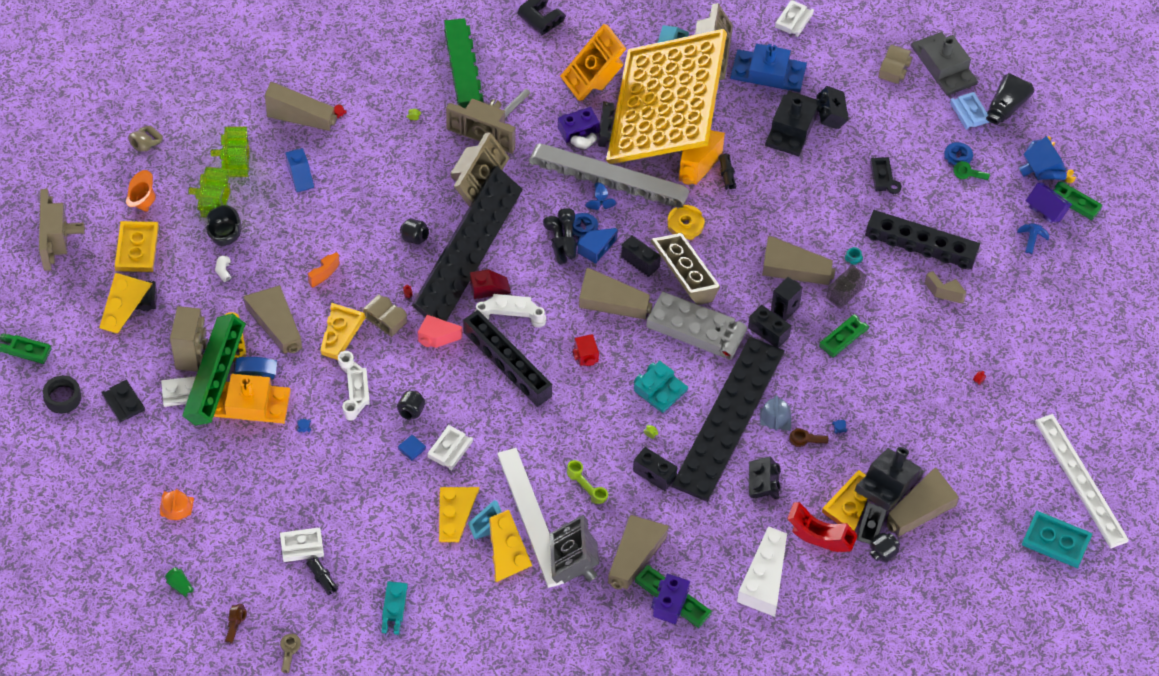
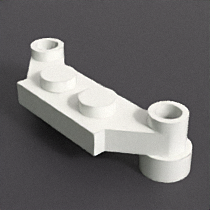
(513, 306)
(357, 385)

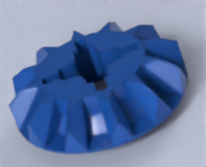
(952, 149)
(589, 221)

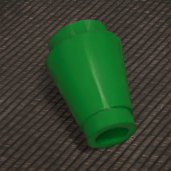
(179, 581)

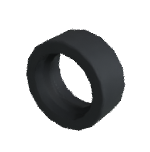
(65, 406)

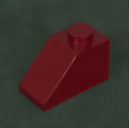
(487, 283)

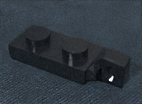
(605, 122)

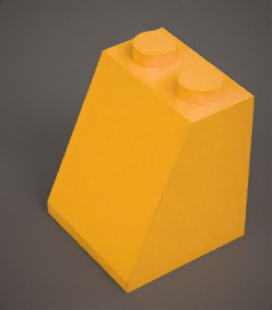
(698, 161)

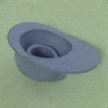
(776, 414)

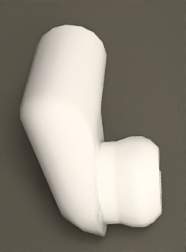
(582, 142)
(220, 268)

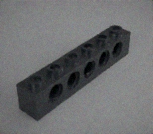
(922, 239)
(507, 358)

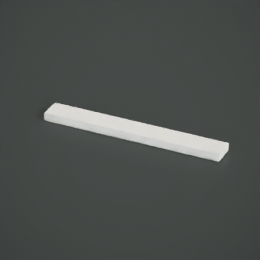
(1081, 481)
(529, 511)

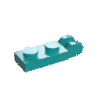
(394, 605)

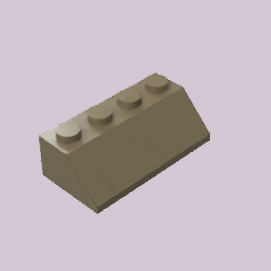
(687, 267)

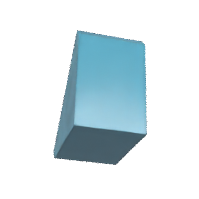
(480, 524)

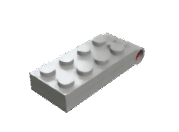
(696, 325)

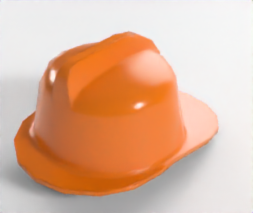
(140, 191)
(176, 505)

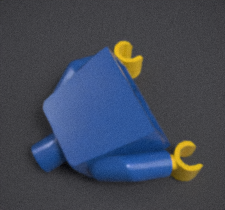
(1045, 162)

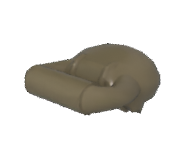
(143, 142)

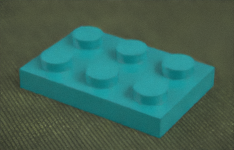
(1057, 539)

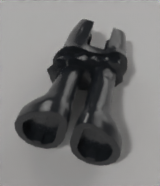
(562, 246)

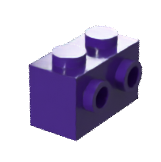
(578, 123)
(1048, 203)
(670, 599)

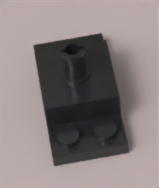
(792, 123)
(889, 478)

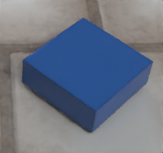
(411, 447)

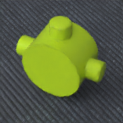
(413, 114)
(650, 431)

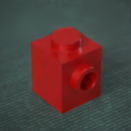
(586, 350)

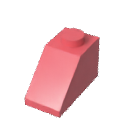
(438, 332)

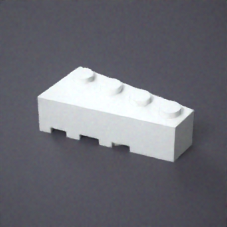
(763, 578)

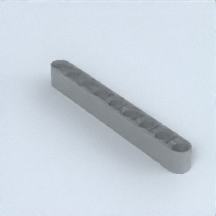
(609, 175)

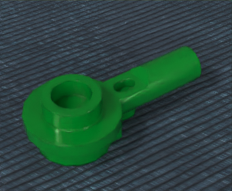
(963, 170)

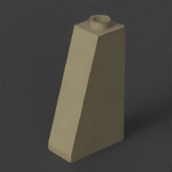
(298, 108)
(791, 261)
(612, 296)
(274, 316)
(924, 502)
(635, 550)

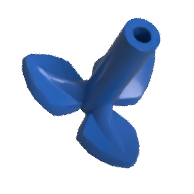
(601, 194)
(1034, 230)

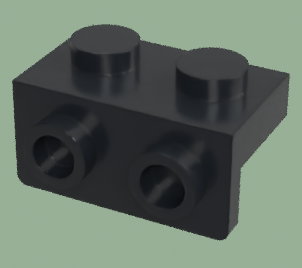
(764, 478)

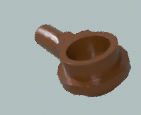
(800, 437)
(236, 615)

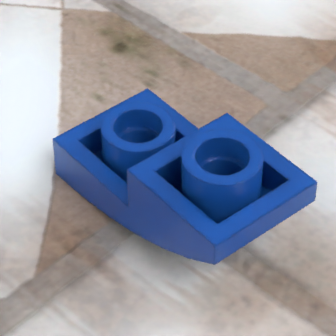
(256, 366)

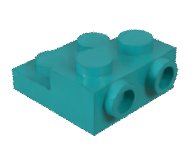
(659, 386)

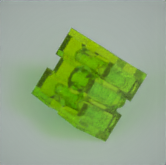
(235, 151)
(213, 190)

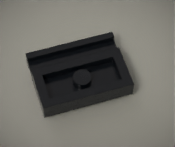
(123, 401)

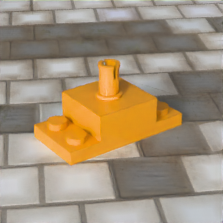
(594, 64)
(253, 399)

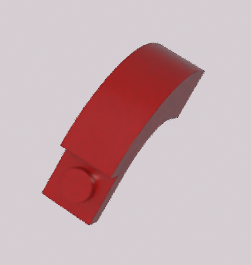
(825, 535)

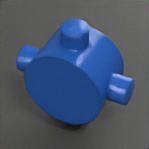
(304, 425)
(839, 426)

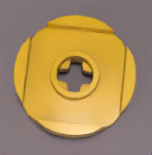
(690, 213)

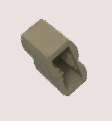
(894, 64)
(385, 315)

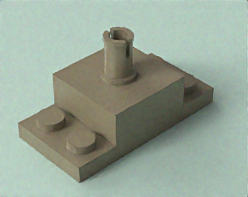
(717, 21)
(480, 119)
(476, 165)
(54, 229)

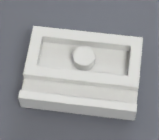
(794, 18)
(176, 390)
(450, 447)
(301, 544)

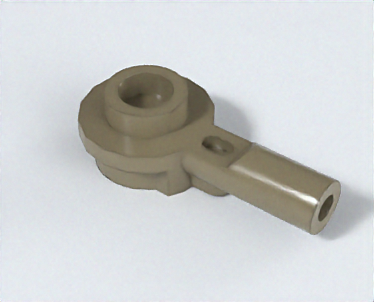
(290, 644)

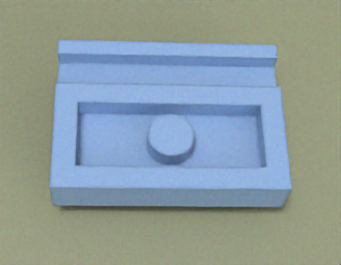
(969, 110)

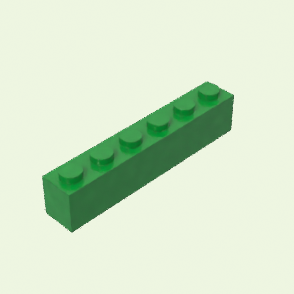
(462, 61)
(214, 369)

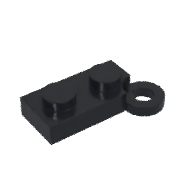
(883, 175)

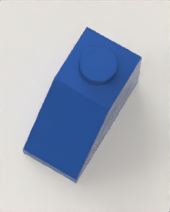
(299, 170)
(596, 243)

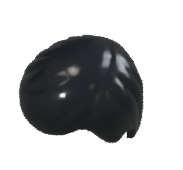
(223, 225)

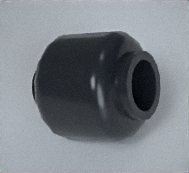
(414, 231)
(410, 405)
(884, 547)

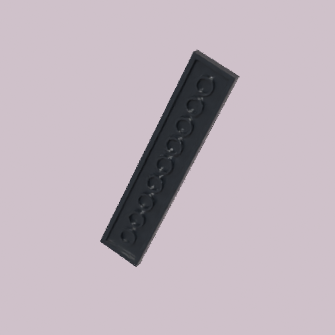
(467, 245)
(728, 419)

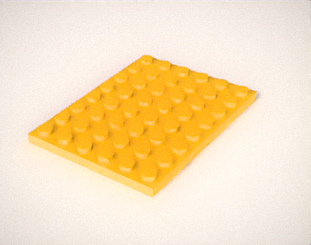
(667, 97)

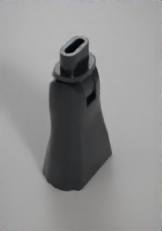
(1008, 98)

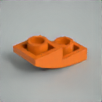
(328, 266)

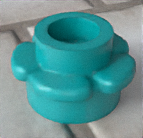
(854, 252)

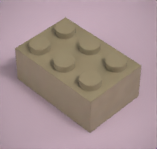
(188, 338)

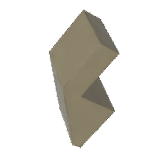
(950, 291)

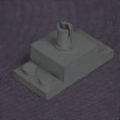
(946, 62)
(573, 551)

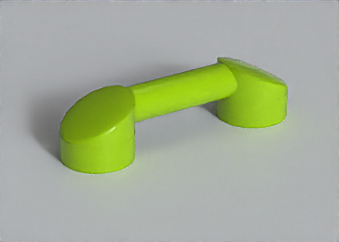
(574, 471)

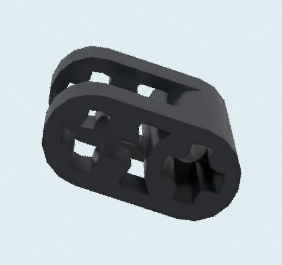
(530, 13)

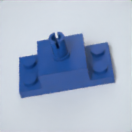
(769, 67)

